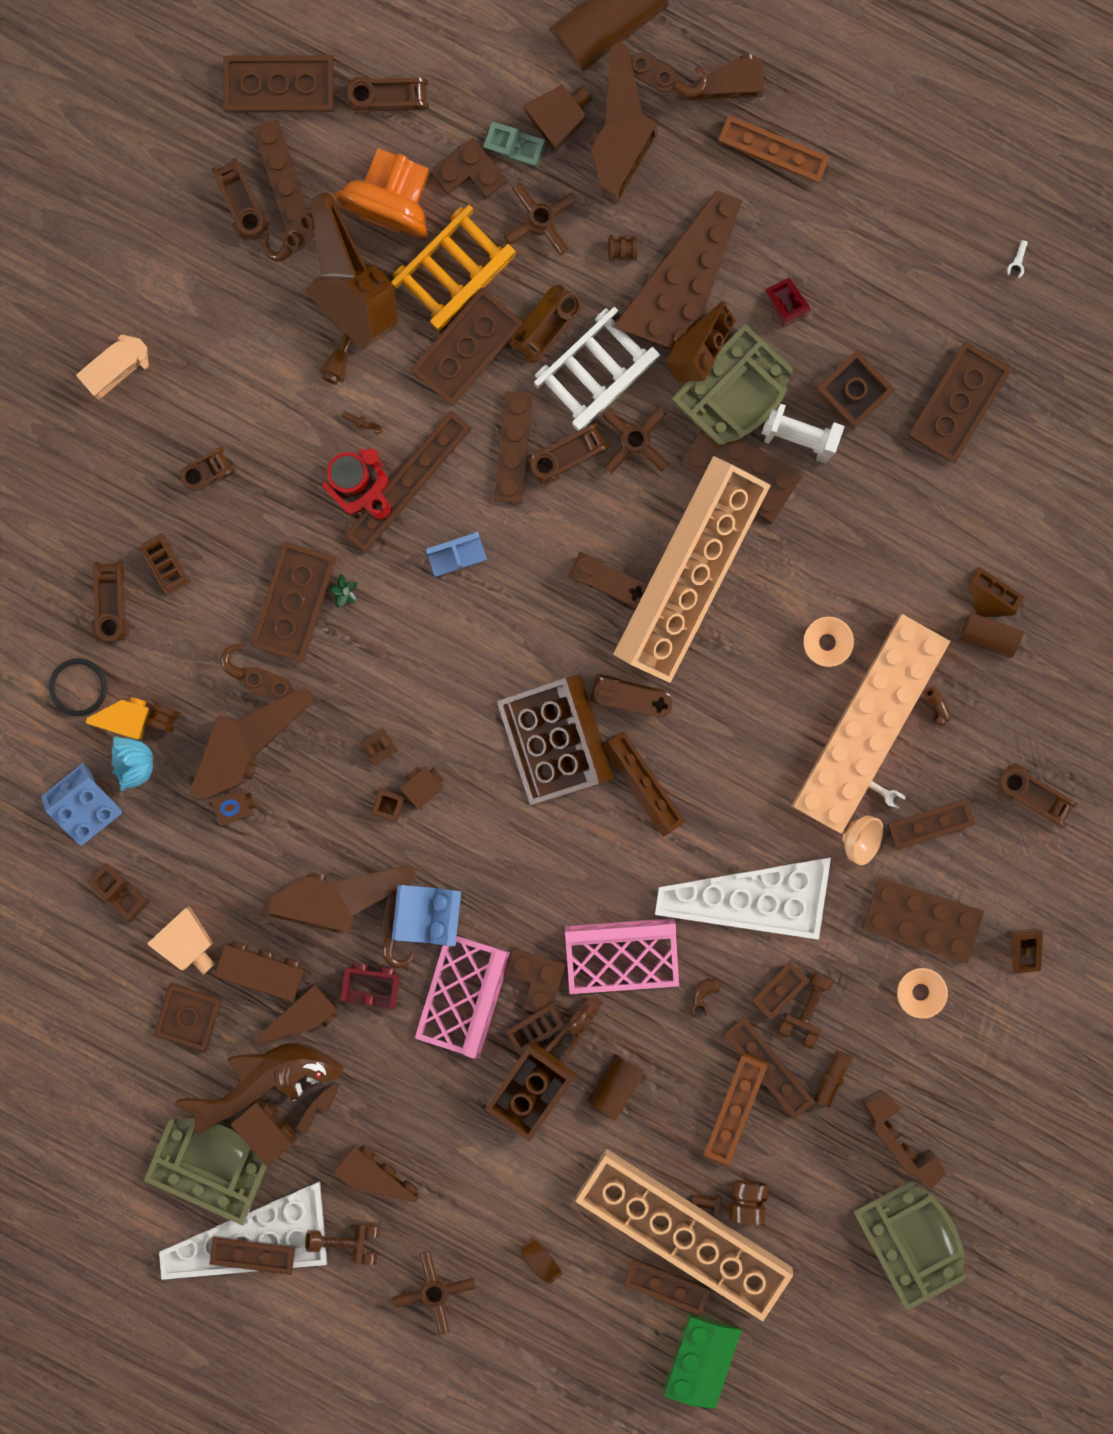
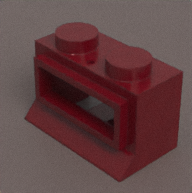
(365, 998)

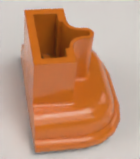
(389, 195)

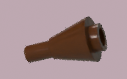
(335, 367)

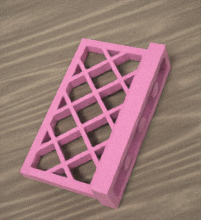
(621, 932)
(485, 1003)

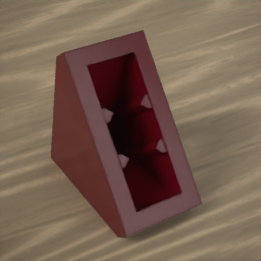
(787, 302)

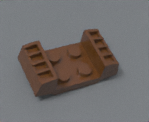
(927, 1166)

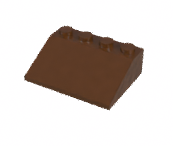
(555, 739)

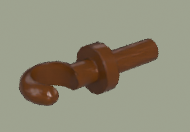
(362, 423)

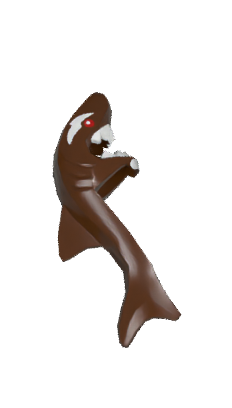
(259, 1073)

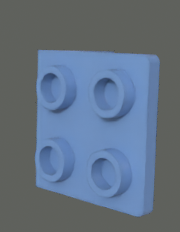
(80, 805)
(426, 915)

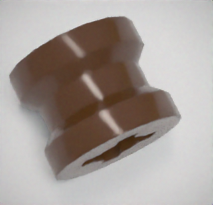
(163, 718)

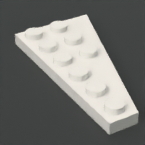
(768, 900)
(277, 1222)

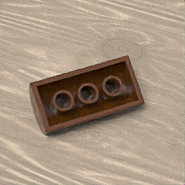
(598, 24)

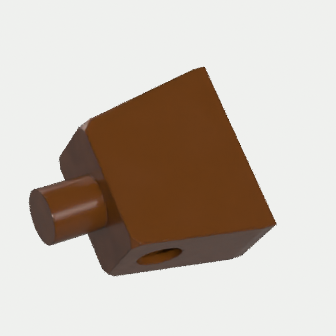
(558, 114)

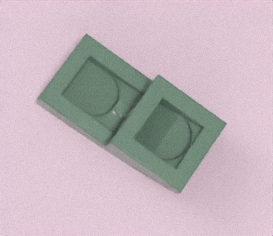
(514, 144)

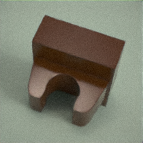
(378, 746)

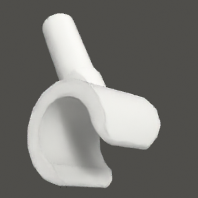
(1018, 259)
(888, 795)

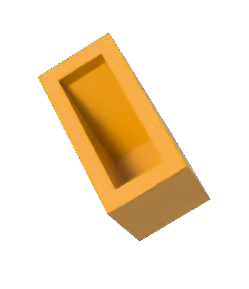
(123, 718)

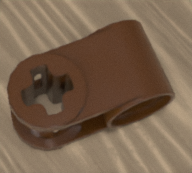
(209, 470)

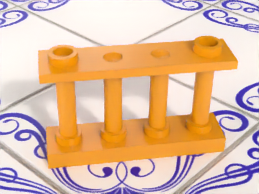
(480, 275)

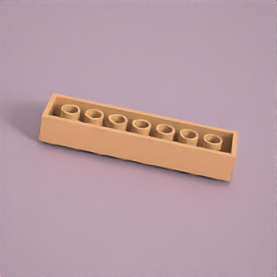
(691, 569)
(870, 723)
(684, 1235)

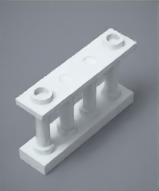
(622, 377)
(822, 441)

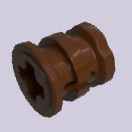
(622, 248)

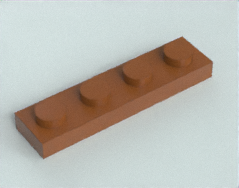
(773, 149)
(736, 1109)

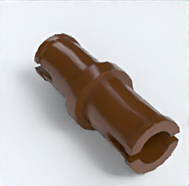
(833, 1078)

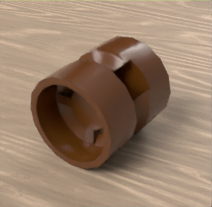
(749, 1202)

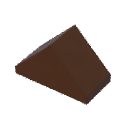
(1026, 950)

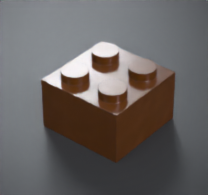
(854, 390)
(265, 1131)

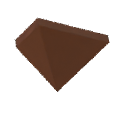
(992, 596)

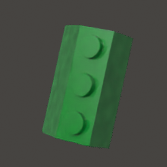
(701, 1361)

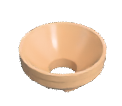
(843, 641)
(863, 839)
(932, 1003)

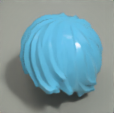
(131, 762)

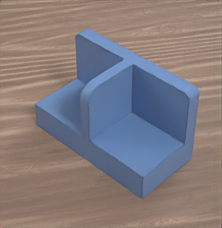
(456, 554)

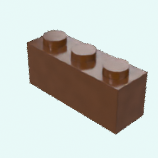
(260, 970)

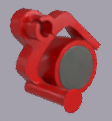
(351, 476)

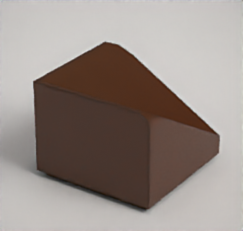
(388, 805)

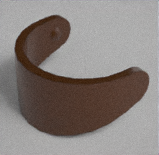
(540, 1261)

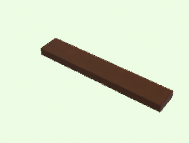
(410, 479)

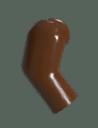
(939, 704)

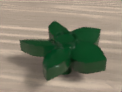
(343, 591)

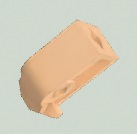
(114, 365)

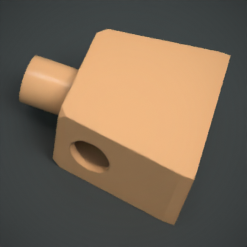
(184, 942)

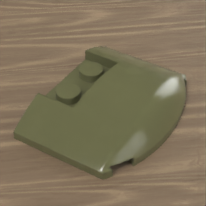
(738, 390)
(208, 1168)
(914, 1243)

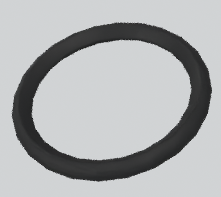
(103, 687)

